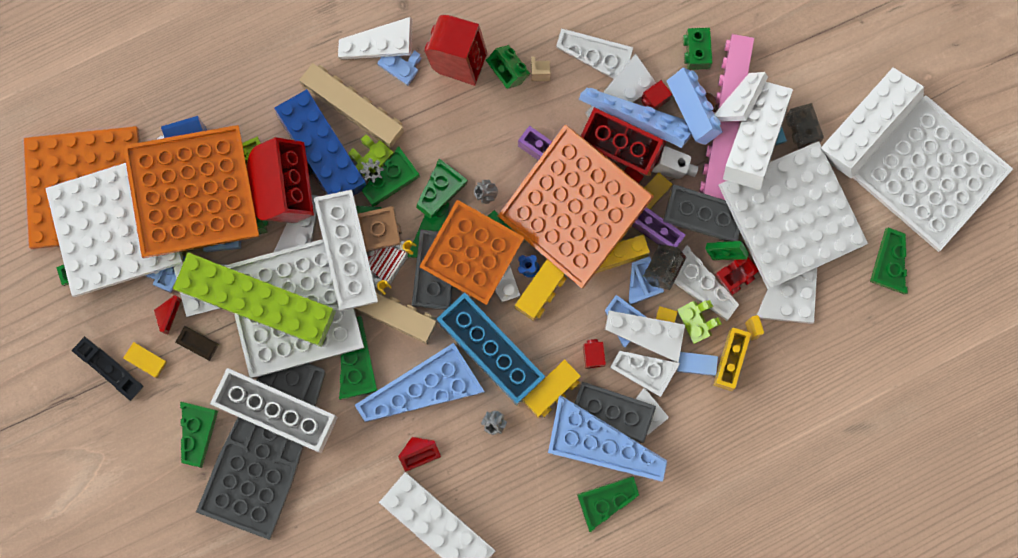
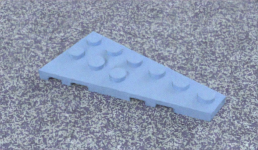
(646, 118)
(432, 382)
(591, 440)

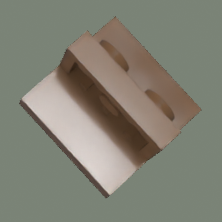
(380, 228)

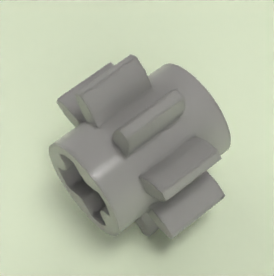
(373, 165)
(485, 191)
(494, 422)

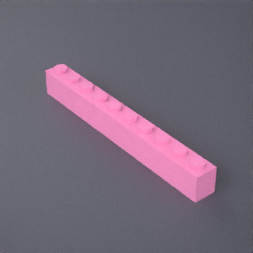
(735, 70)

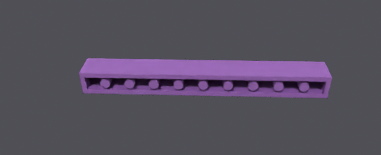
(647, 223)

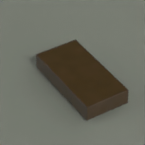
(197, 343)

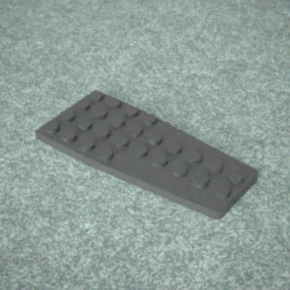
(257, 464)

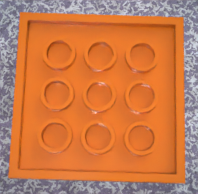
(471, 252)

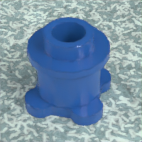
(525, 263)

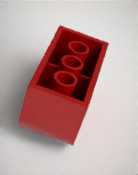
(456, 49)
(623, 141)
(280, 181)

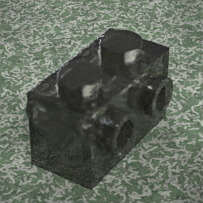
(804, 125)
(664, 266)

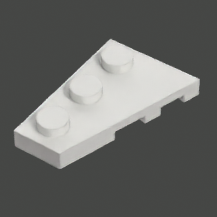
(743, 98)
(646, 371)

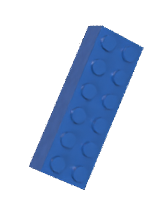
(323, 149)

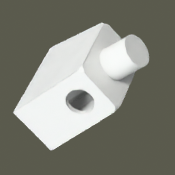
(674, 164)

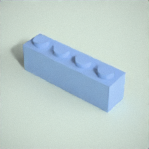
(694, 106)

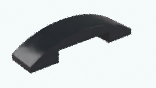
(108, 368)

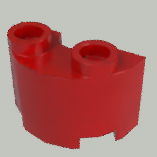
(736, 274)

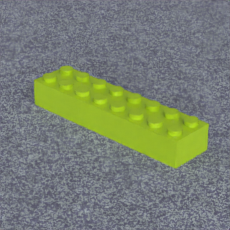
(254, 299)

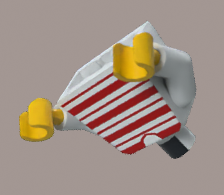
(387, 262)

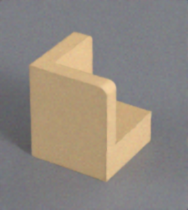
(540, 70)

